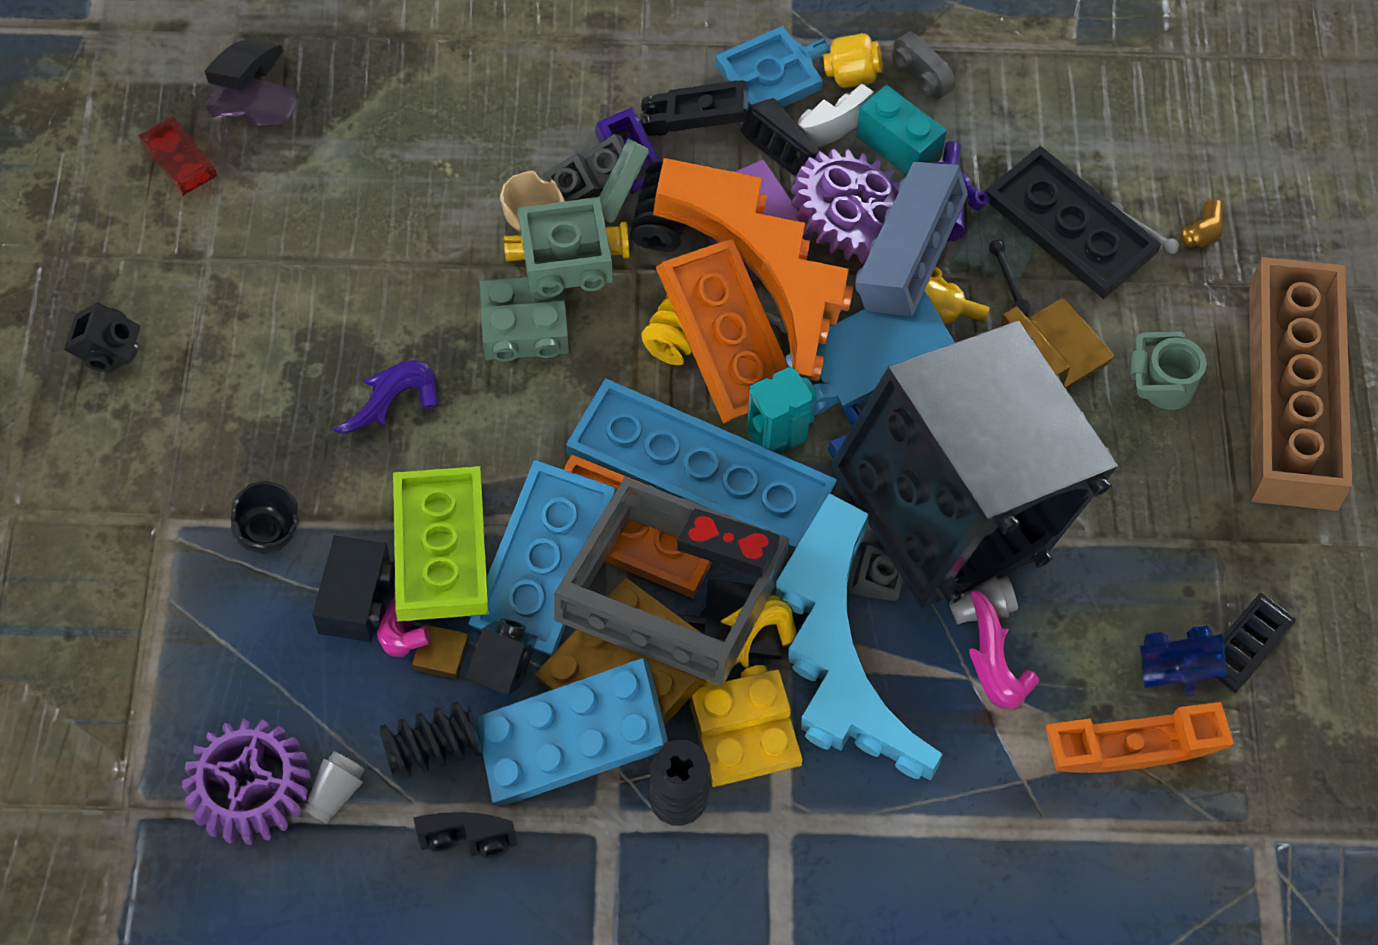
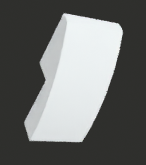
(830, 122)

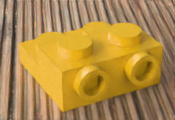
(745, 726)

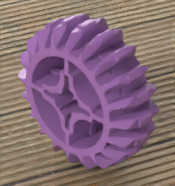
(215, 769)

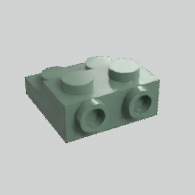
(565, 246)
(521, 321)

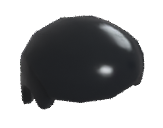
(264, 517)

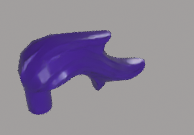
(387, 387)

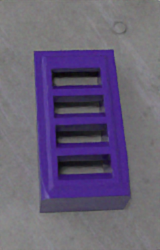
(627, 121)

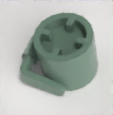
(1172, 370)

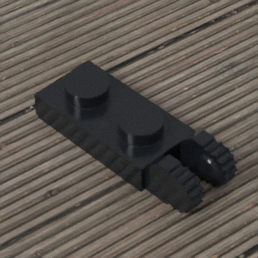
(695, 107)

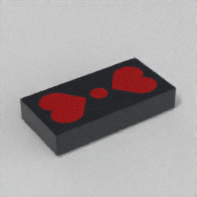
(728, 542)

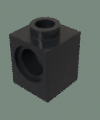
(502, 656)

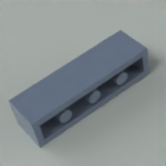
(911, 239)

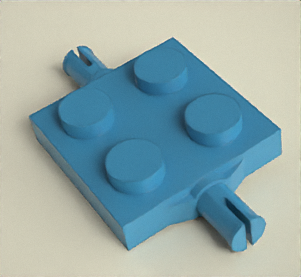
(774, 67)

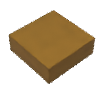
(443, 655)

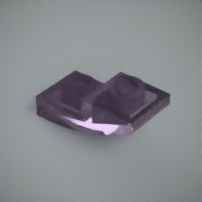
(260, 102)

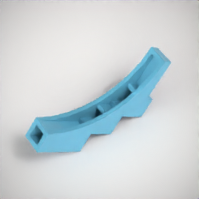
(824, 649)

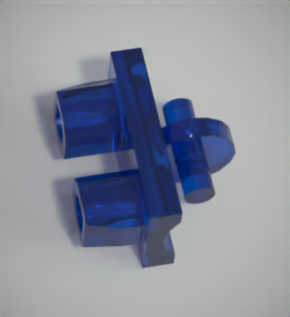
(1182, 661)

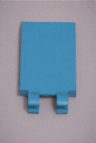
(866, 345)

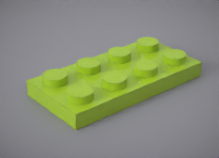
(439, 544)

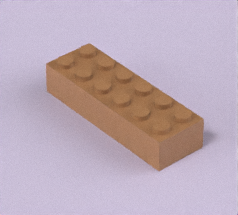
(1299, 384)

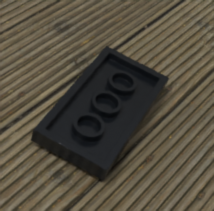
(1072, 221)

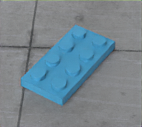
(539, 547)
(571, 732)

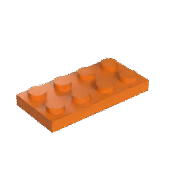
(722, 323)
(646, 549)

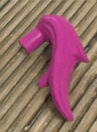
(396, 636)
(990, 661)

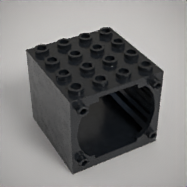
(971, 462)

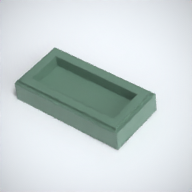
(622, 179)

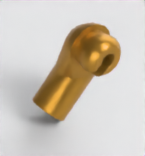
(1207, 229)

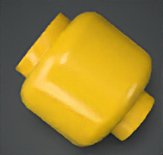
(853, 60)

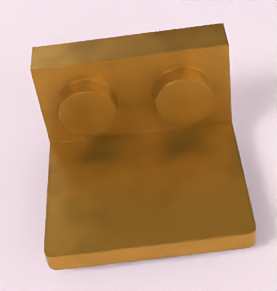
(1064, 341)

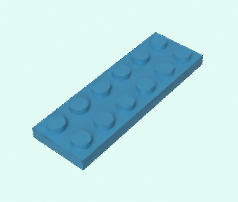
(699, 462)

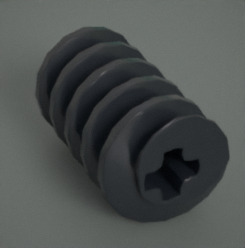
(651, 230)
(430, 739)
(679, 782)

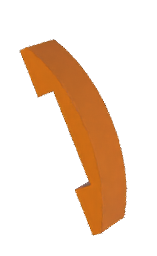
(1139, 742)

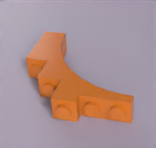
(730, 207)

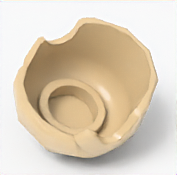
(526, 190)

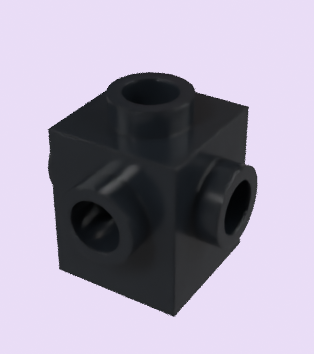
(103, 338)

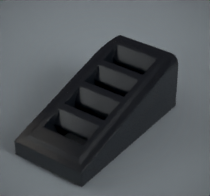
(770, 128)
(1265, 620)

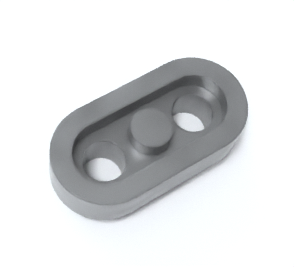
(923, 65)

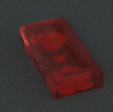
(178, 155)

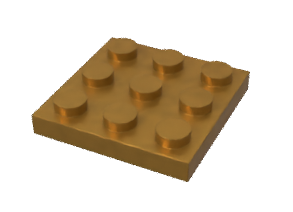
(588, 655)

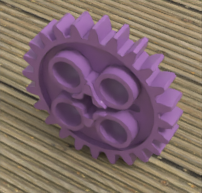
(844, 200)

